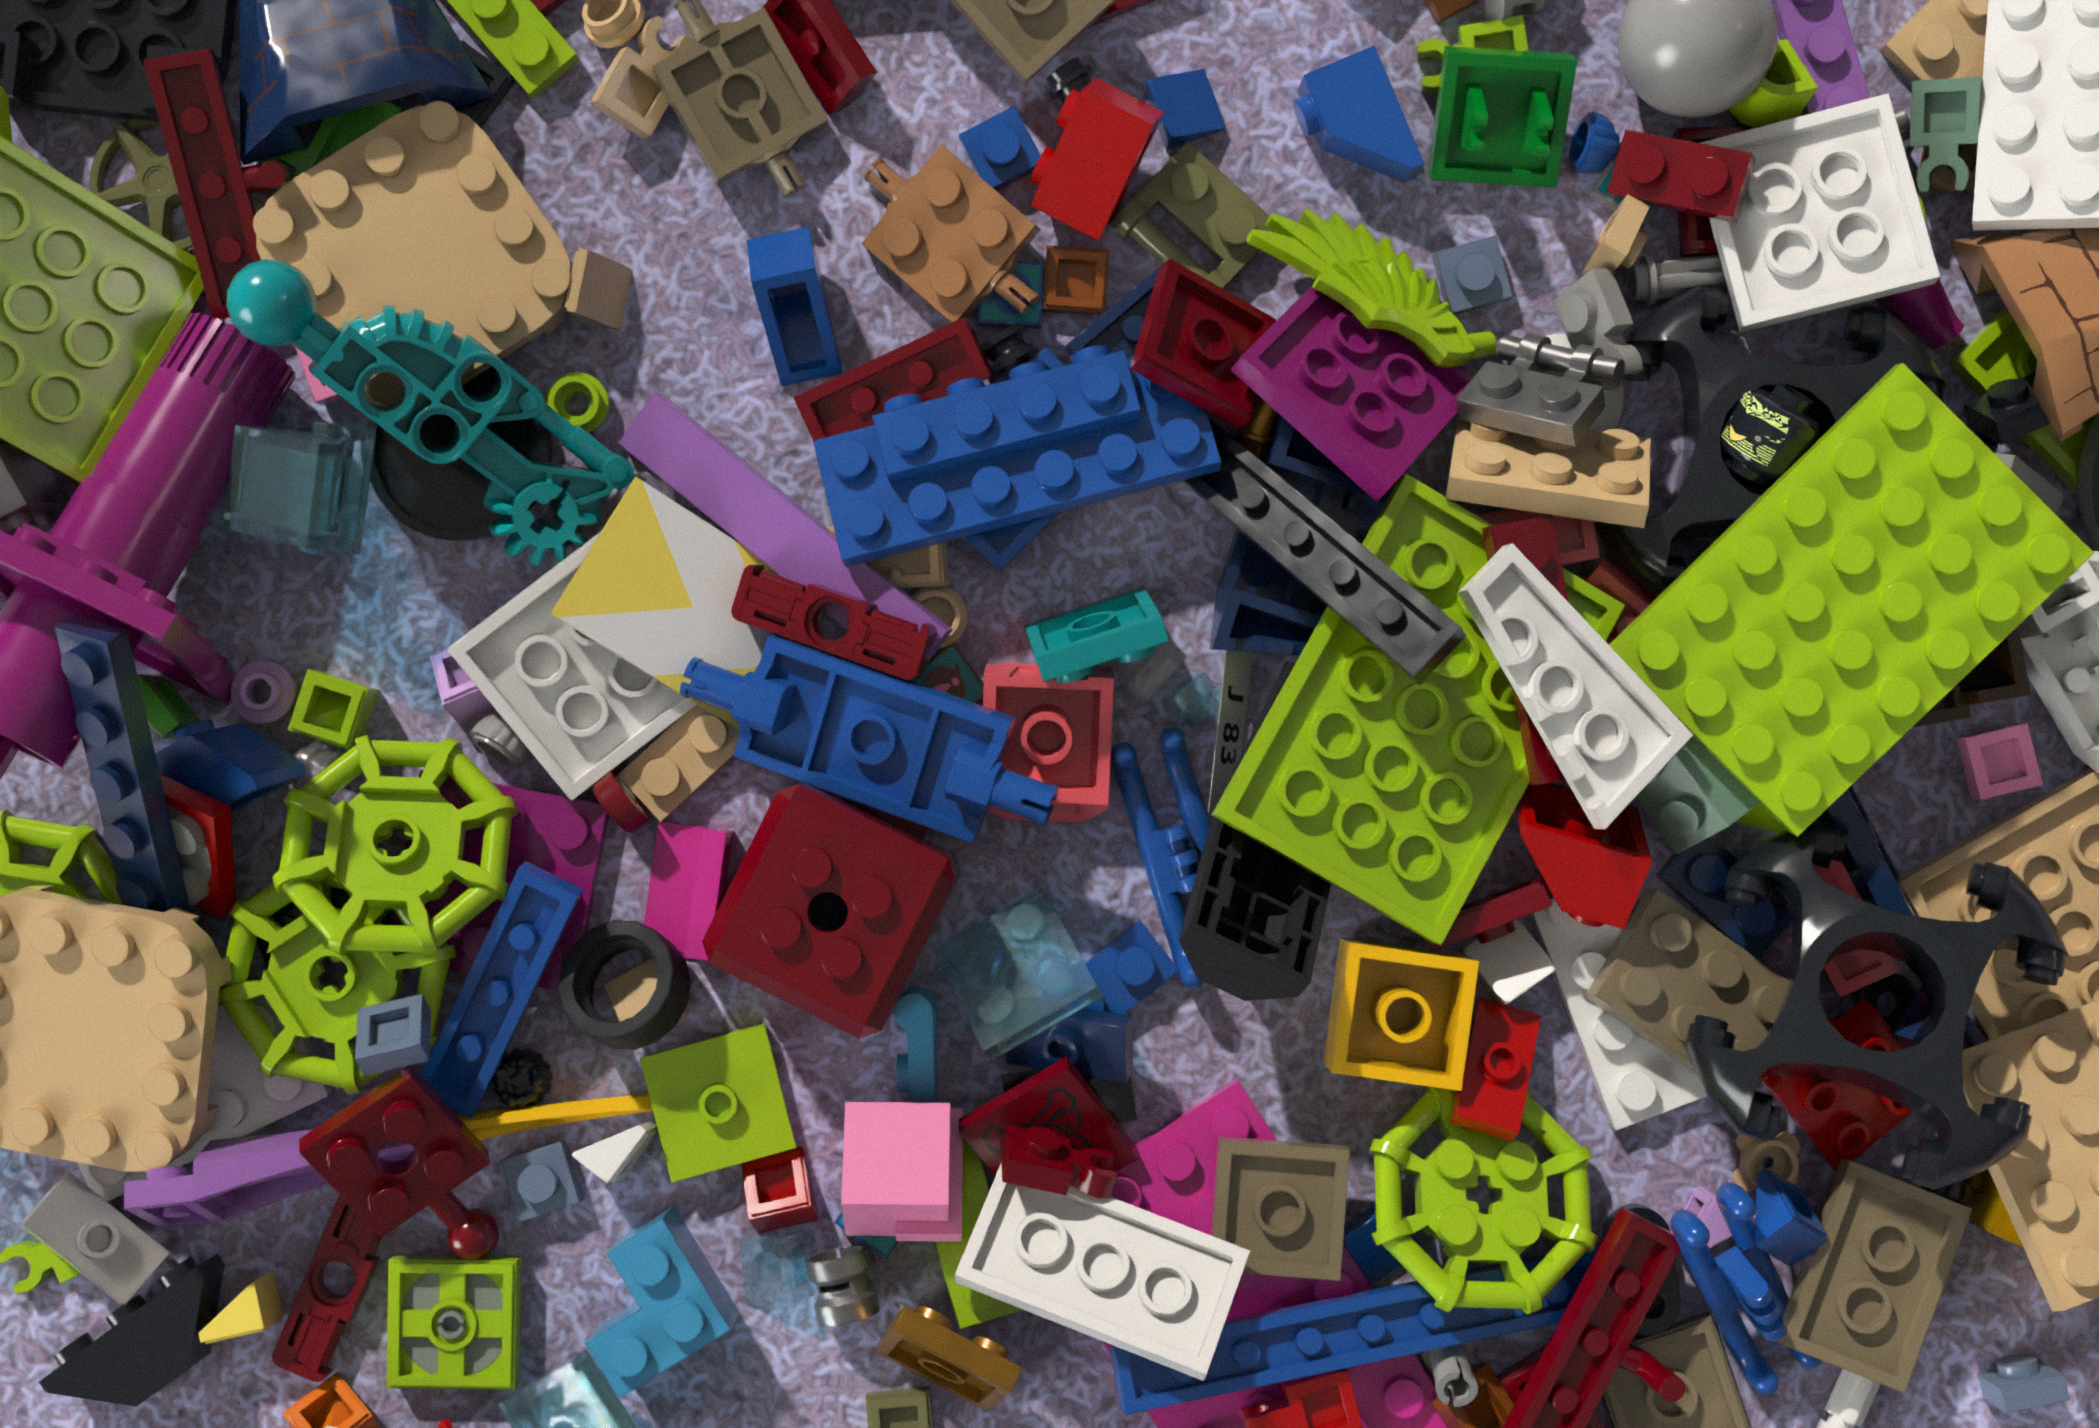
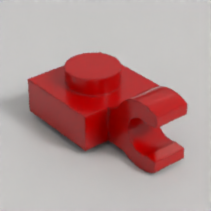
(1310, 1402)

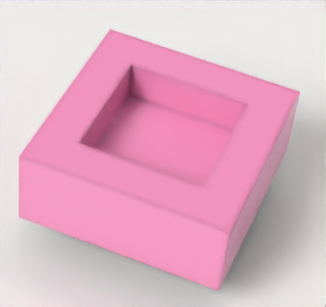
(1999, 761)

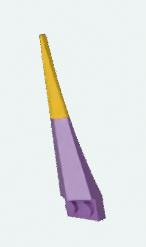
(258, 1170)

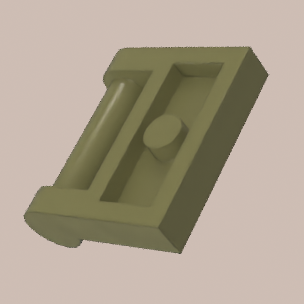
(1205, 206)

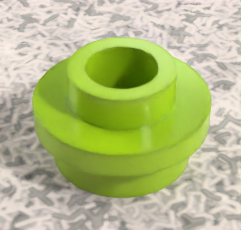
(580, 383)

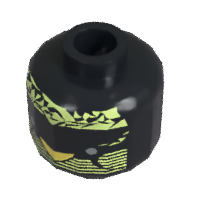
(1768, 433)

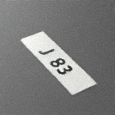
(1230, 721)

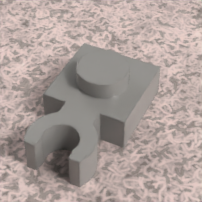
(1597, 316)

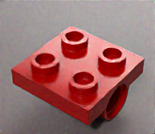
(1838, 1115)

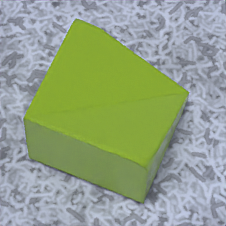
(333, 709)

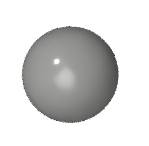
(1696, 53)

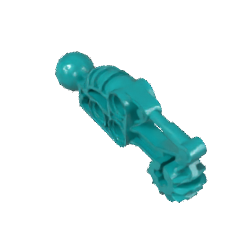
(278, 307)

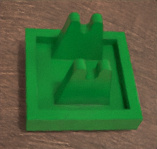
(1501, 116)

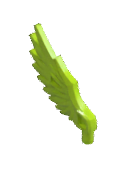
(1373, 284)

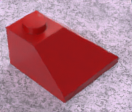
(1586, 868)

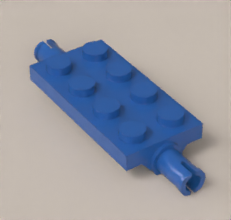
(872, 737)

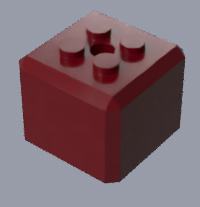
(892, 895)

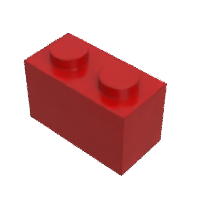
(1095, 157)

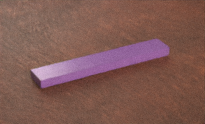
(761, 514)

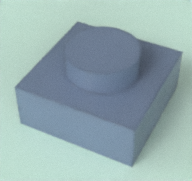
(1472, 275)
(393, 1034)
(541, 1180)
(2023, 1384)

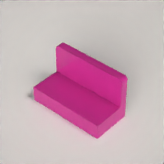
(687, 883)

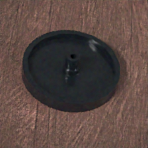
(448, 497)

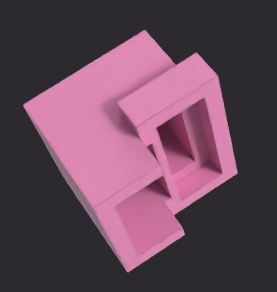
(902, 1171)

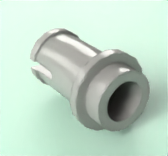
(1453, 1371)

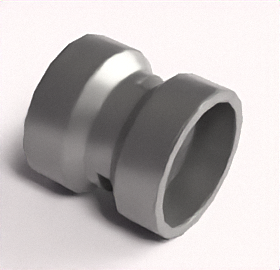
(842, 1286)

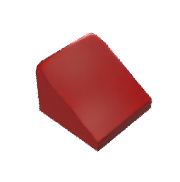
(779, 1191)

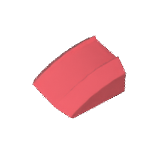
(1057, 735)

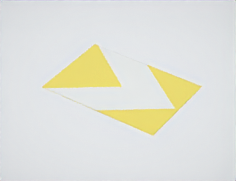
(664, 592)

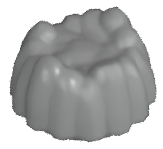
(499, 741)

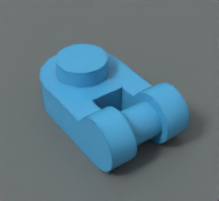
(919, 1068)

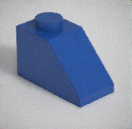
(1358, 115)
(793, 306)
(228, 763)

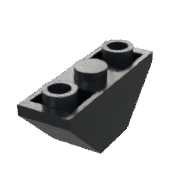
(147, 1340)

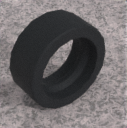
(586, 962)

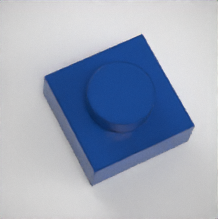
(1001, 149)

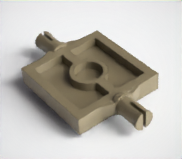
(740, 95)

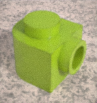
(1781, 93)

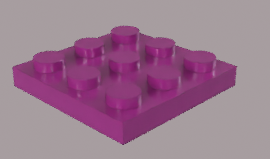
(1352, 389)
(547, 832)

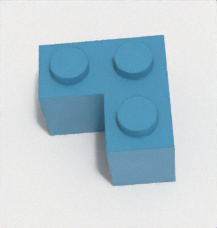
(675, 1309)

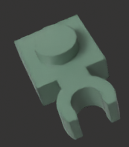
(1943, 119)

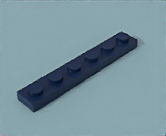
(122, 763)

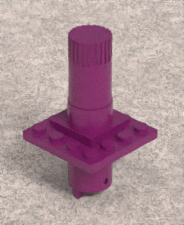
(132, 536)

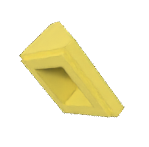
(248, 1313)

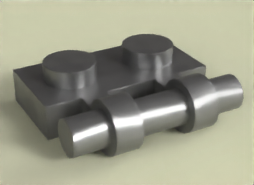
(1537, 403)

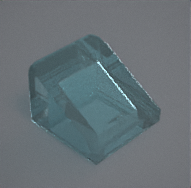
(776, 1266)

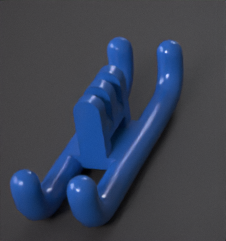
(1170, 853)
(1738, 1279)

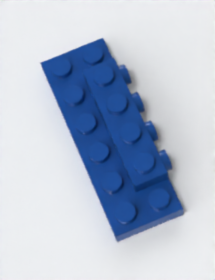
(1008, 453)

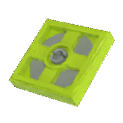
(453, 1322)

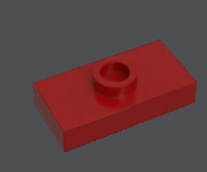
(1496, 1069)

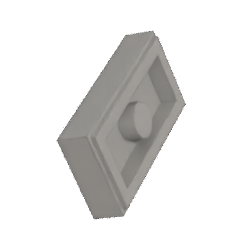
(94, 1238)

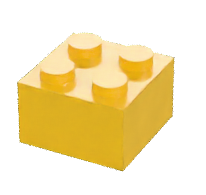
(1400, 1014)

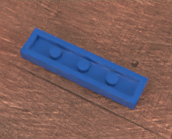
(499, 987)

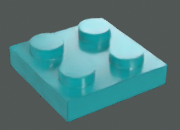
(1098, 632)

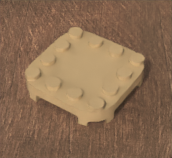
(426, 223)
(105, 1029)

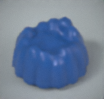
(1593, 144)

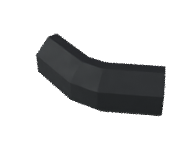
(1252, 911)

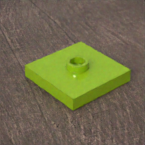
(717, 1102)

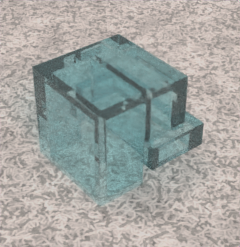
(301, 485)

